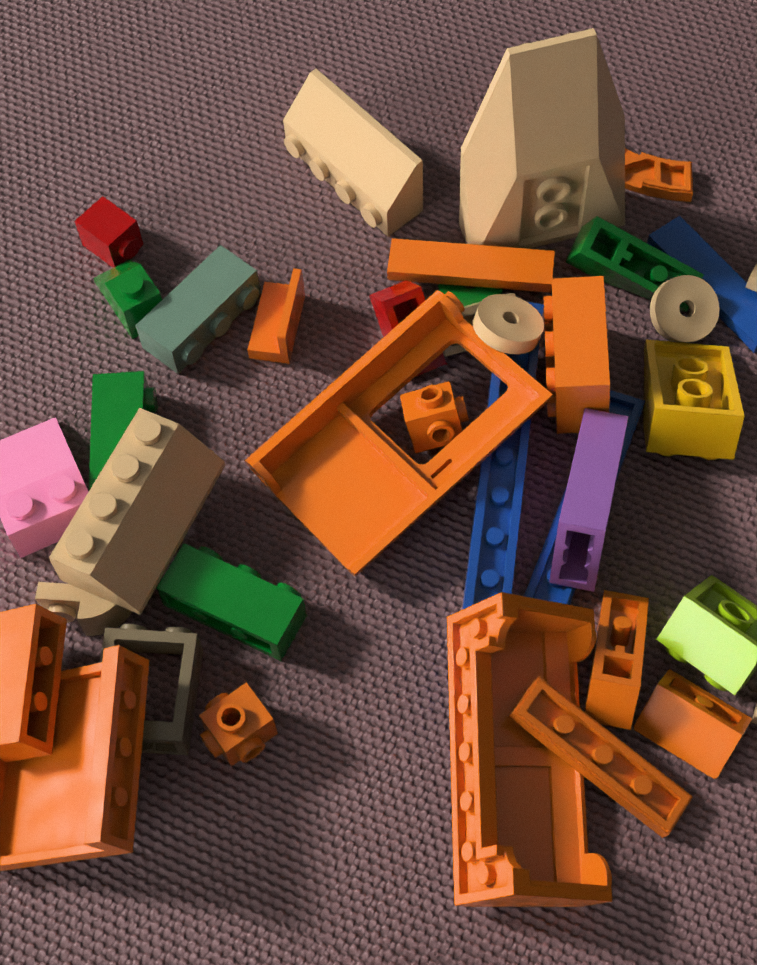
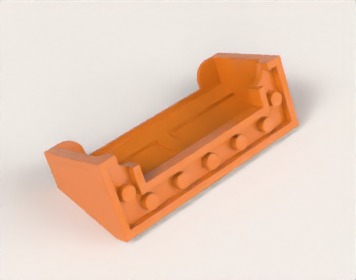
(513, 799)

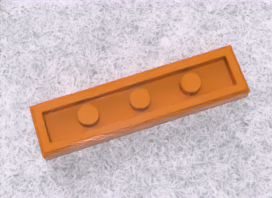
(471, 265)
(601, 757)

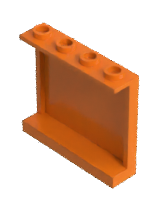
(87, 791)

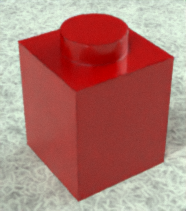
(109, 232)

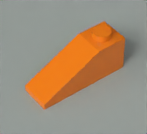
(617, 659)

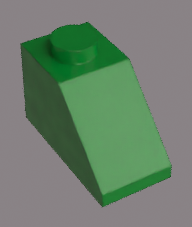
(129, 293)

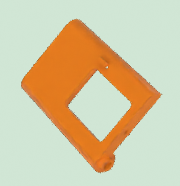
(351, 477)

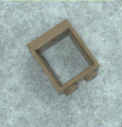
(164, 736)

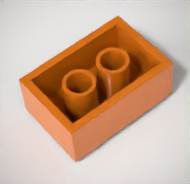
(576, 350)

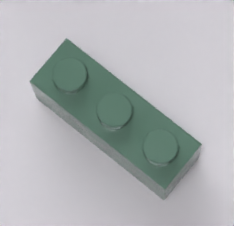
(199, 309)

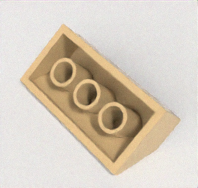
(354, 154)
(137, 512)

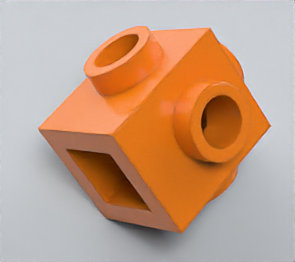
(433, 416)
(237, 725)

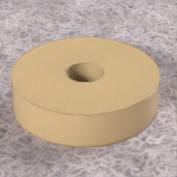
(701, 302)
(508, 324)

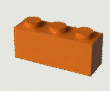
(29, 680)

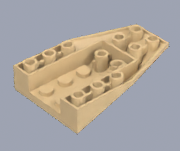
(544, 147)

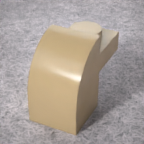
(72, 602)

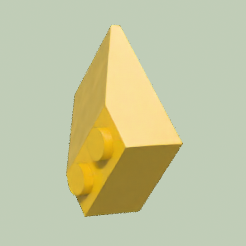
(691, 400)

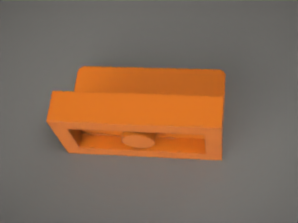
(277, 320)
(692, 723)

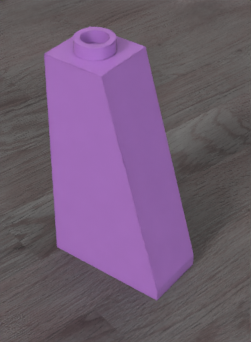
(588, 500)

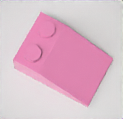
(38, 487)

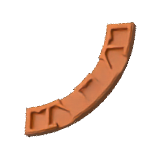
(658, 176)

